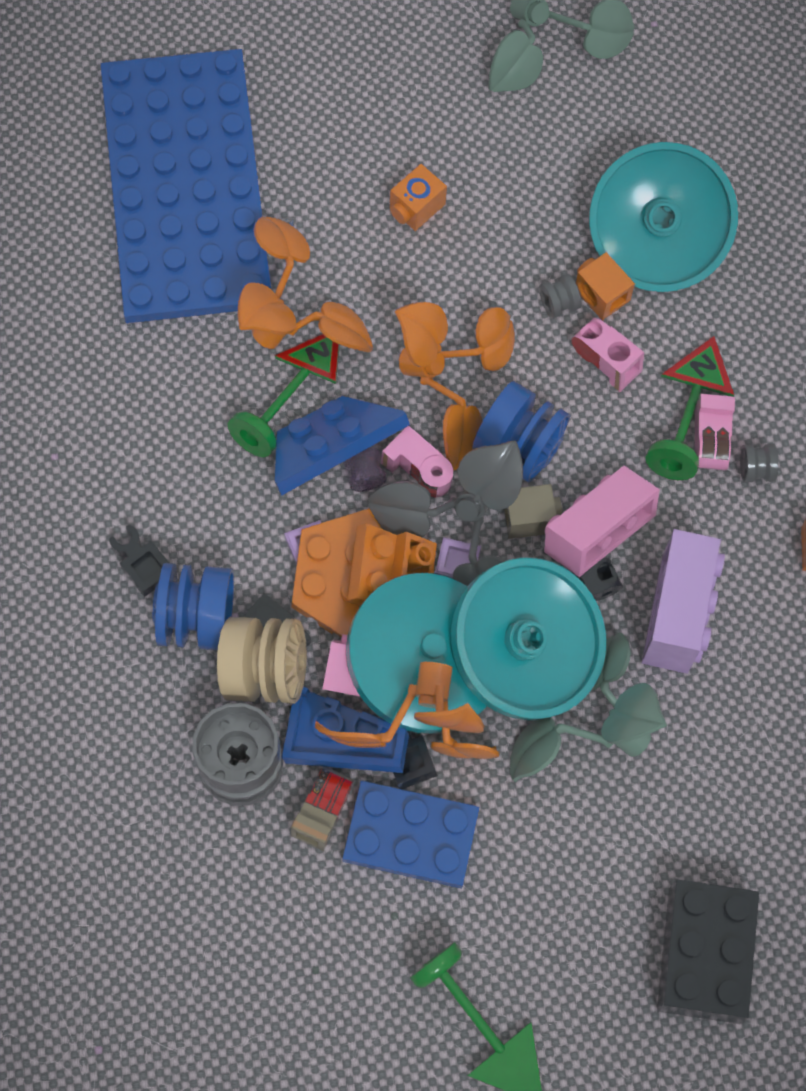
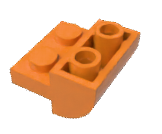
(385, 556)

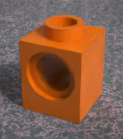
(604, 285)

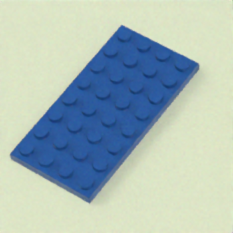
(183, 184)

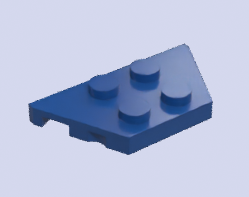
(331, 437)

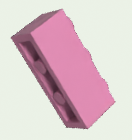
(600, 520)

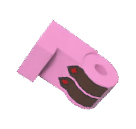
(714, 430)

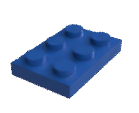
(411, 834)

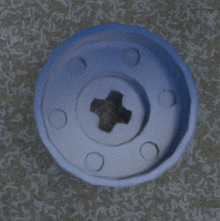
(513, 420)
(192, 605)

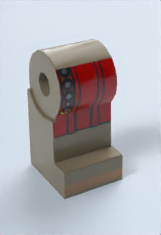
(322, 809)

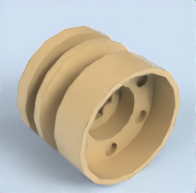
(261, 660)

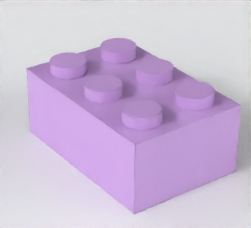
(683, 602)

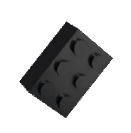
(708, 951)

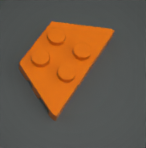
(325, 571)

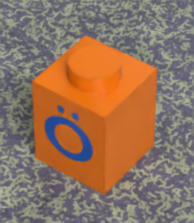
(417, 197)

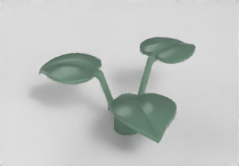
(520, 63)
(628, 725)

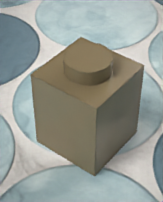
(532, 511)

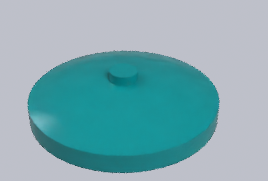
(664, 215)
(394, 633)
(528, 639)

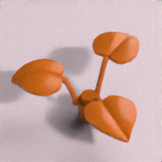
(268, 315)
(423, 331)
(433, 692)

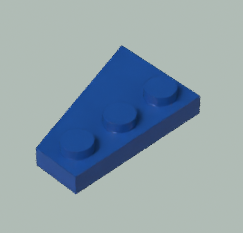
(310, 747)

